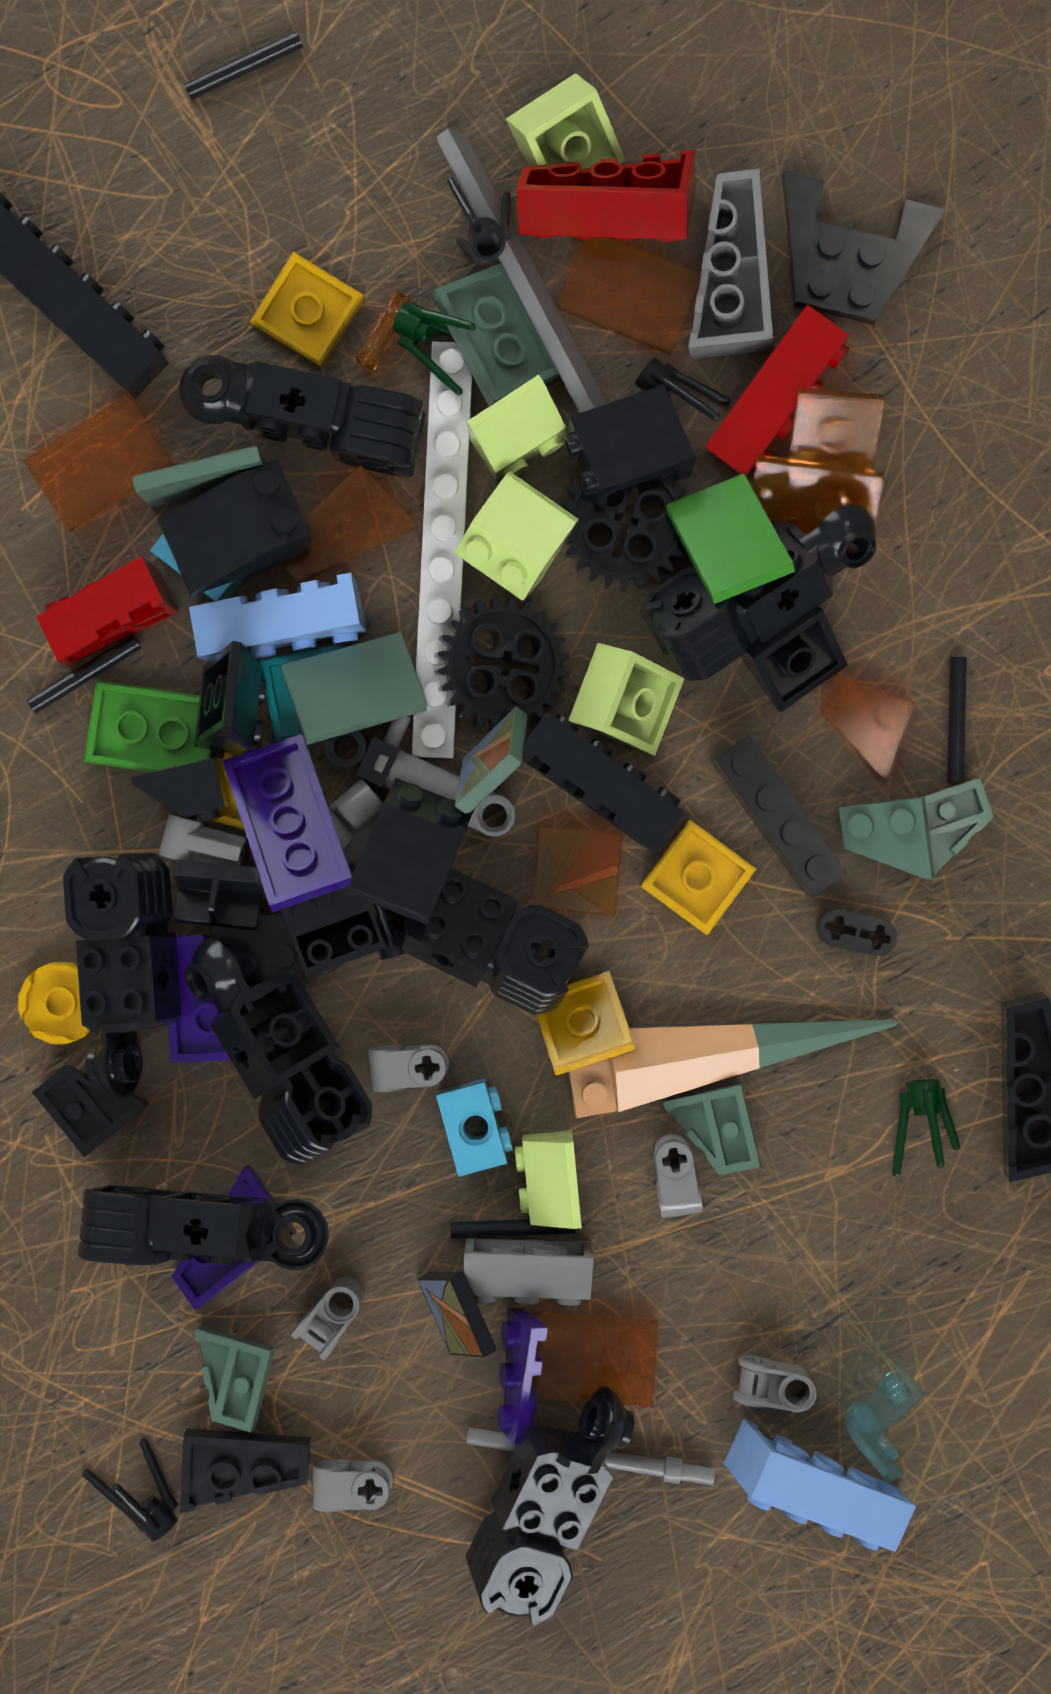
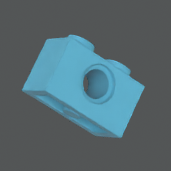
(470, 1151)

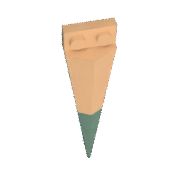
(689, 1057)

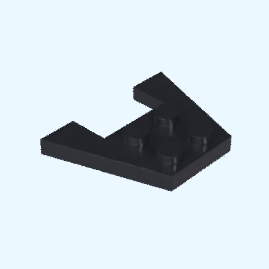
(846, 268)

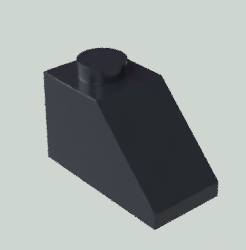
(189, 788)

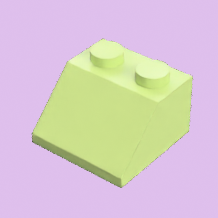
(565, 127)
(517, 429)
(516, 536)
(626, 698)
(550, 1179)

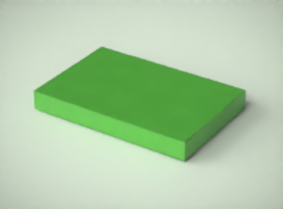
(729, 538)
(142, 728)

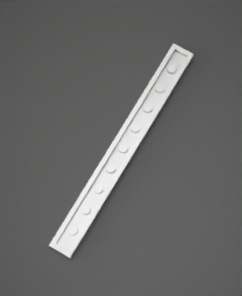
(442, 532)

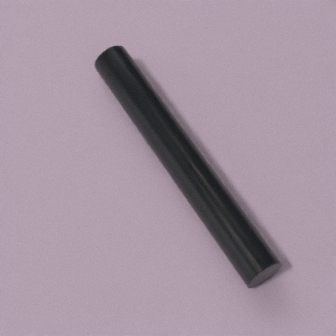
(243, 65)
(84, 673)
(956, 720)
(502, 1228)

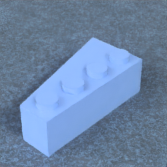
(281, 619)
(818, 1489)

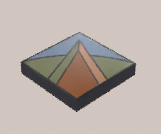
(457, 1314)

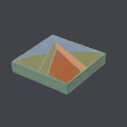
(491, 760)

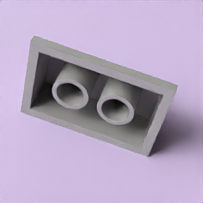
(529, 1269)

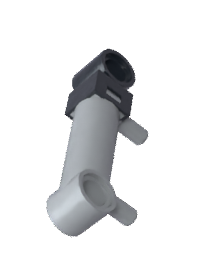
(384, 761)

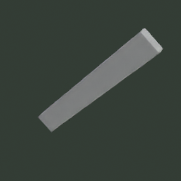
(523, 274)

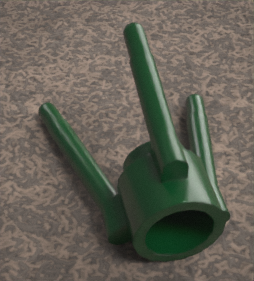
(418, 325)
(926, 1099)

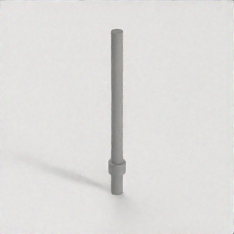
(671, 1469)

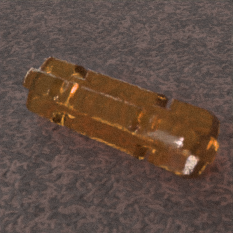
(381, 333)

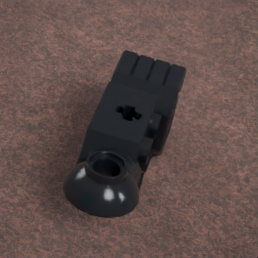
(356, 420)
(711, 636)
(481, 938)
(124, 959)
(282, 1053)
(161, 1225)
(545, 1507)

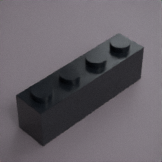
(778, 817)

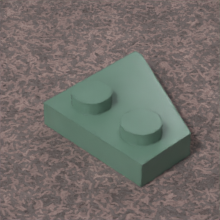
(954, 818)
(890, 833)
(719, 1126)
(235, 1376)

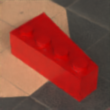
(609, 199)
(770, 399)

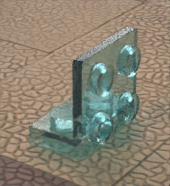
(872, 1416)

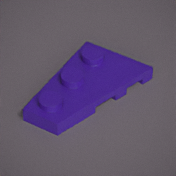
(191, 1035)
(204, 1280)
(522, 1363)

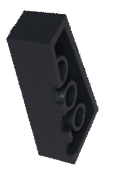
(600, 782)
(1026, 1086)

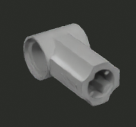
(193, 842)

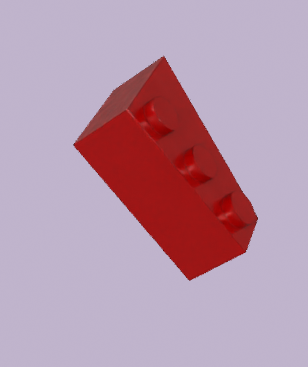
(107, 611)

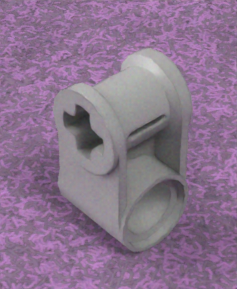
(399, 1066)
(676, 1183)
(326, 1321)
(771, 1383)
(343, 1485)

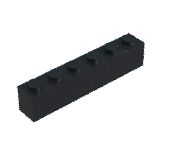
(76, 305)

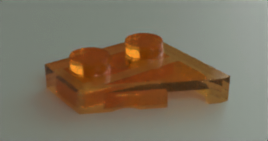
(867, 720)

